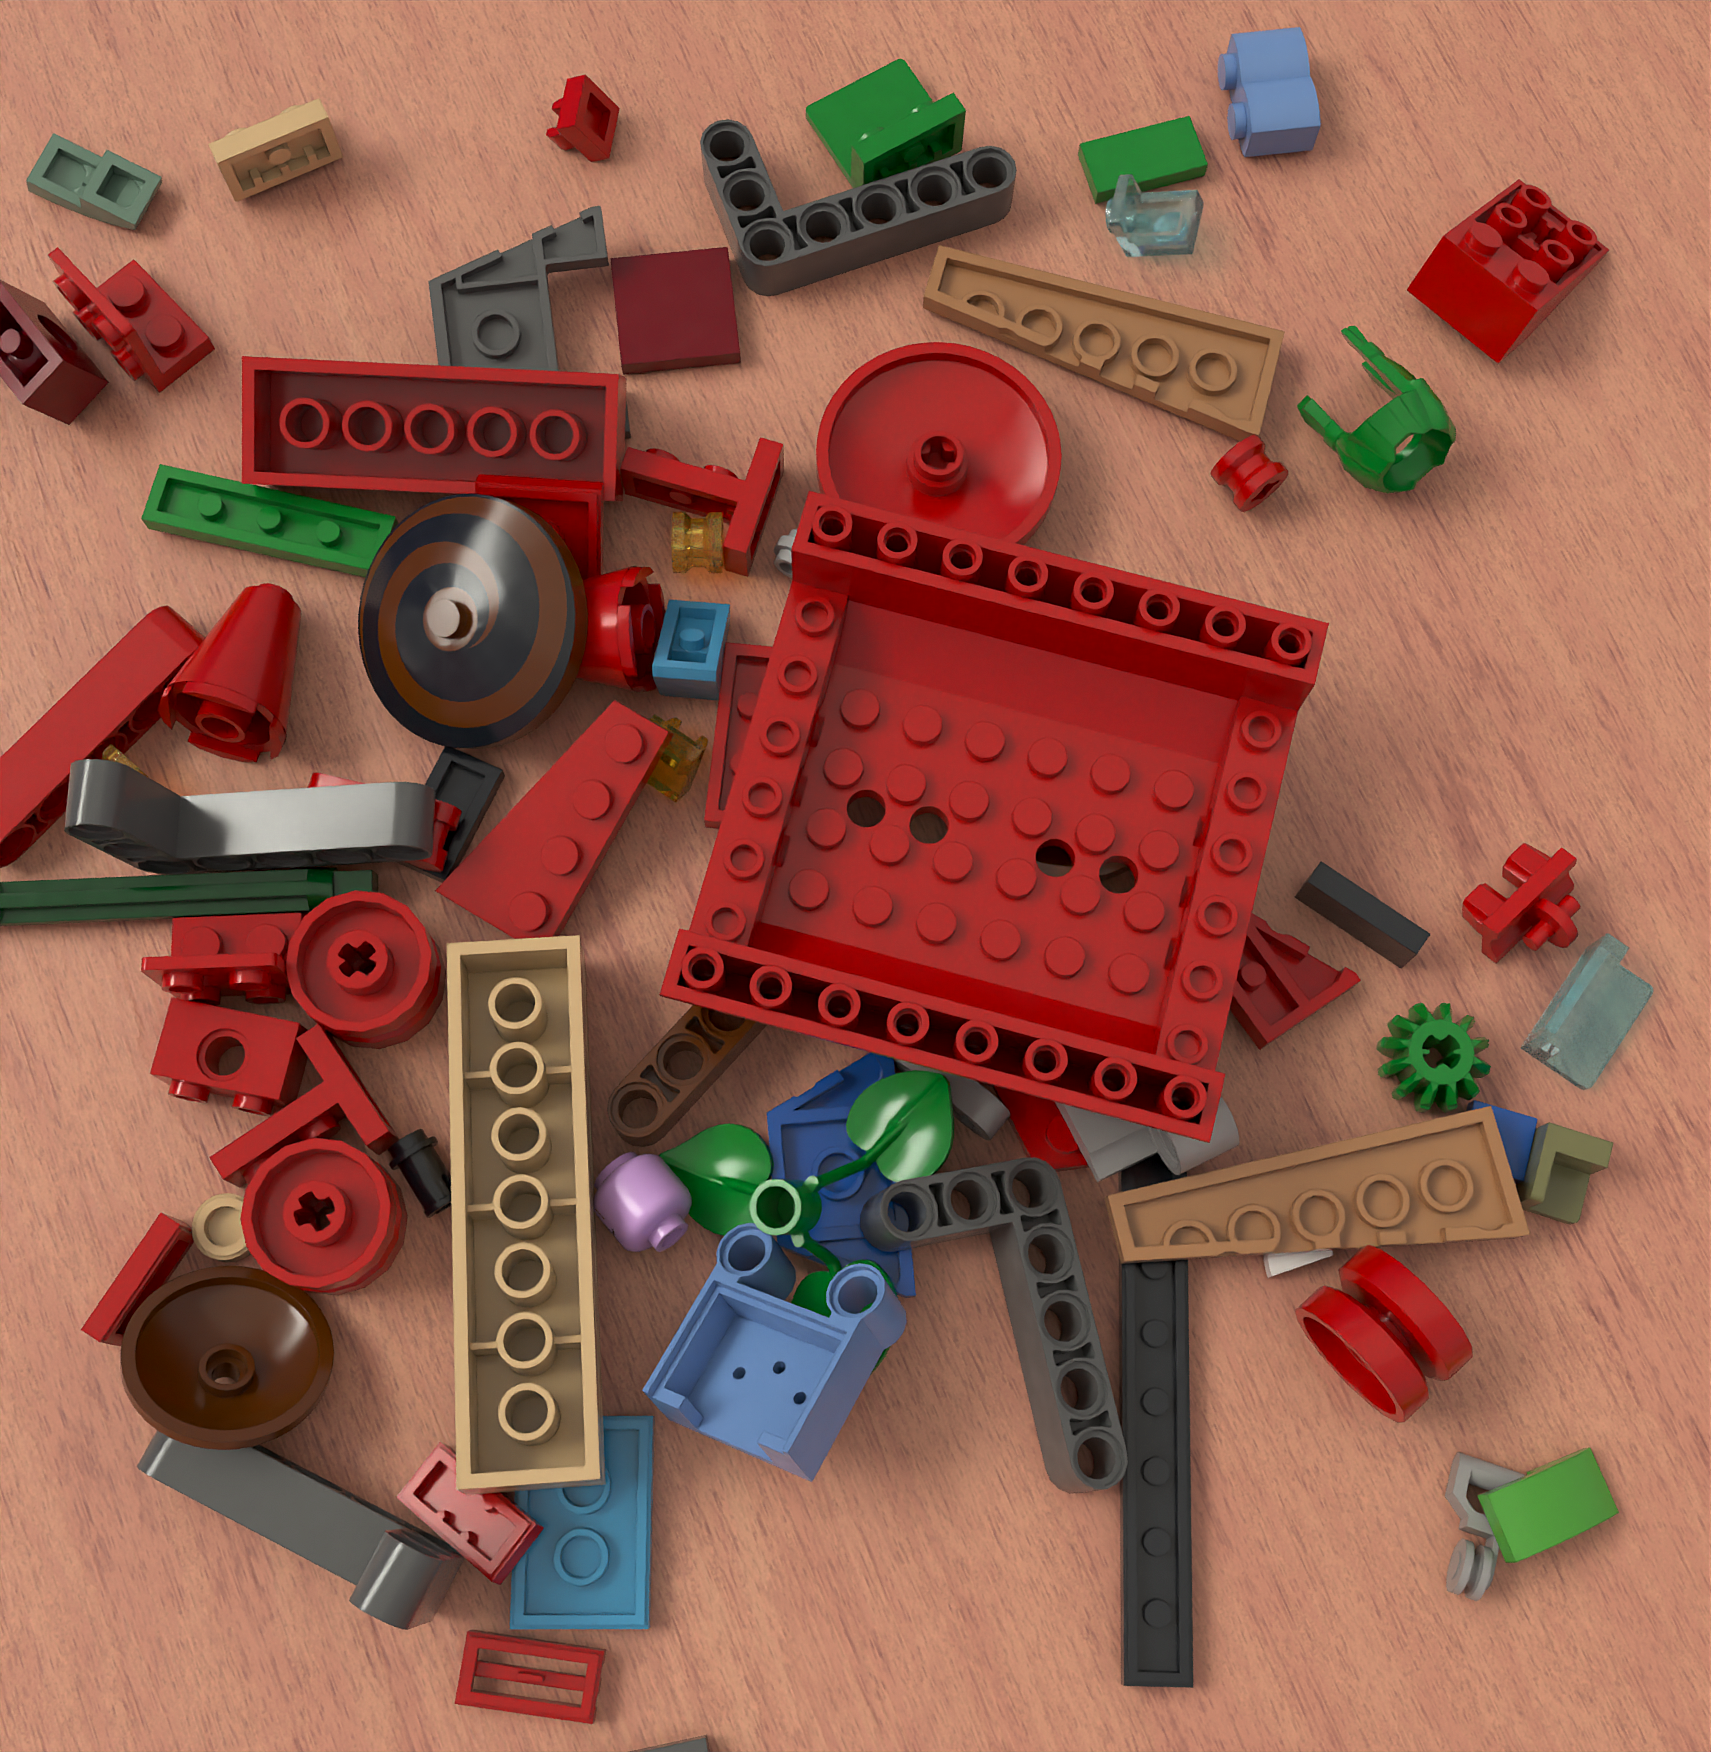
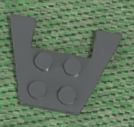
(500, 304)

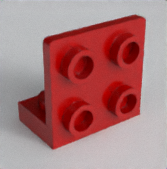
(136, 320)
(226, 958)

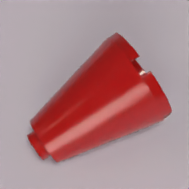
(622, 629)
(240, 678)

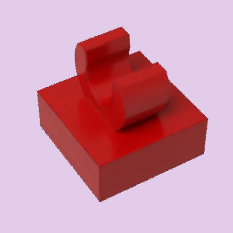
(585, 119)

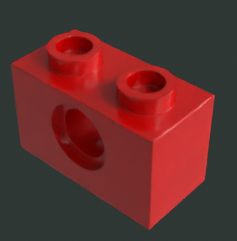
(199, 1035)

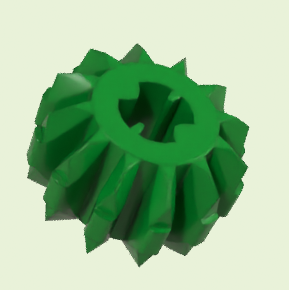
(1454, 1071)

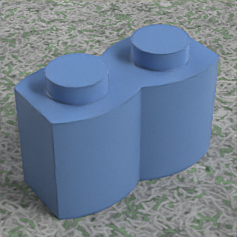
(1270, 92)

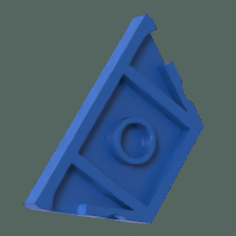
(811, 1139)

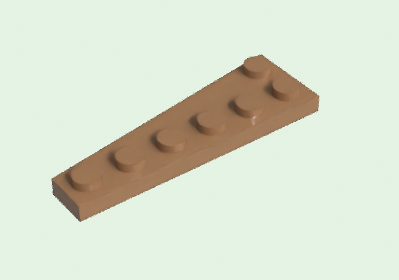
(1152, 349)
(1378, 1189)

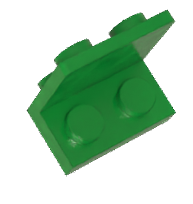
(886, 125)

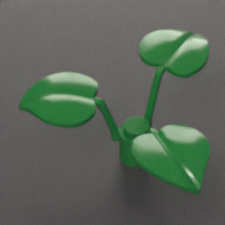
(728, 1170)

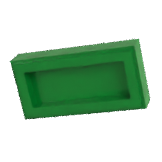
(1152, 154)

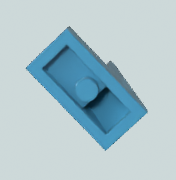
(691, 649)

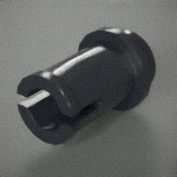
(423, 1170)

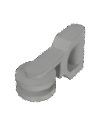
(1471, 1567)

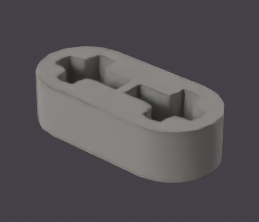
(970, 1102)

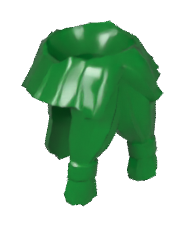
(1371, 448)

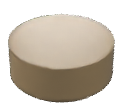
(219, 1229)

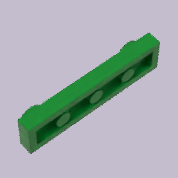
(265, 520)

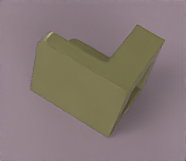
(1561, 1171)

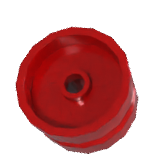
(343, 940)
(285, 1211)
(1384, 1333)

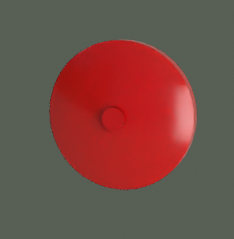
(943, 441)

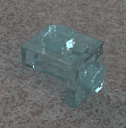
(1153, 220)

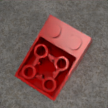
(1506, 268)

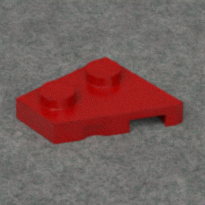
(1281, 983)

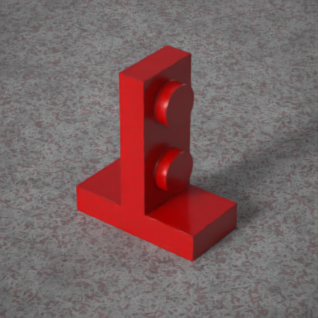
(697, 490)
(311, 1115)

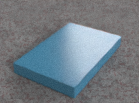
(595, 1543)

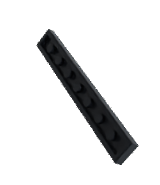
(1158, 1471)

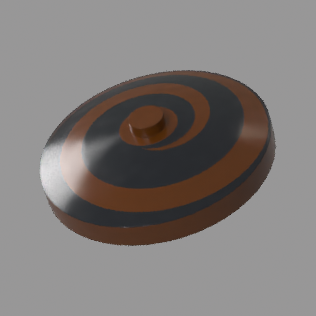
(472, 621)

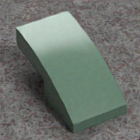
(93, 185)

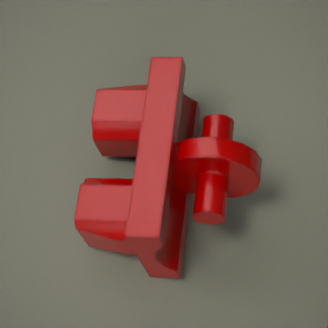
(1534, 912)

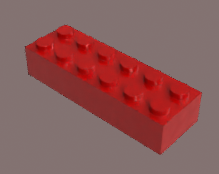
(427, 425)

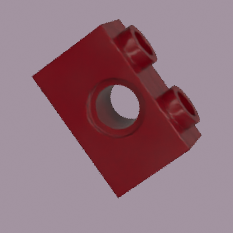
(43, 359)

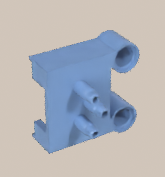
(767, 1369)

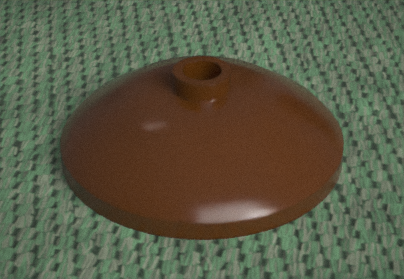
(234, 1327)

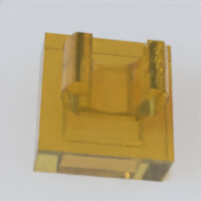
(679, 762)

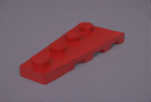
(554, 839)

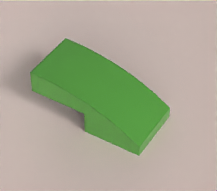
(1548, 1505)

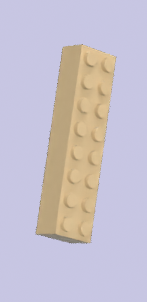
(523, 1218)

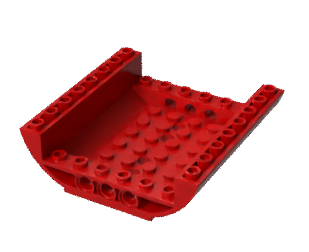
(1027, 715)

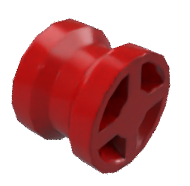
(1249, 473)

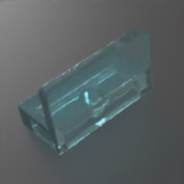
(1589, 1014)

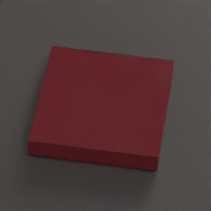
(675, 310)

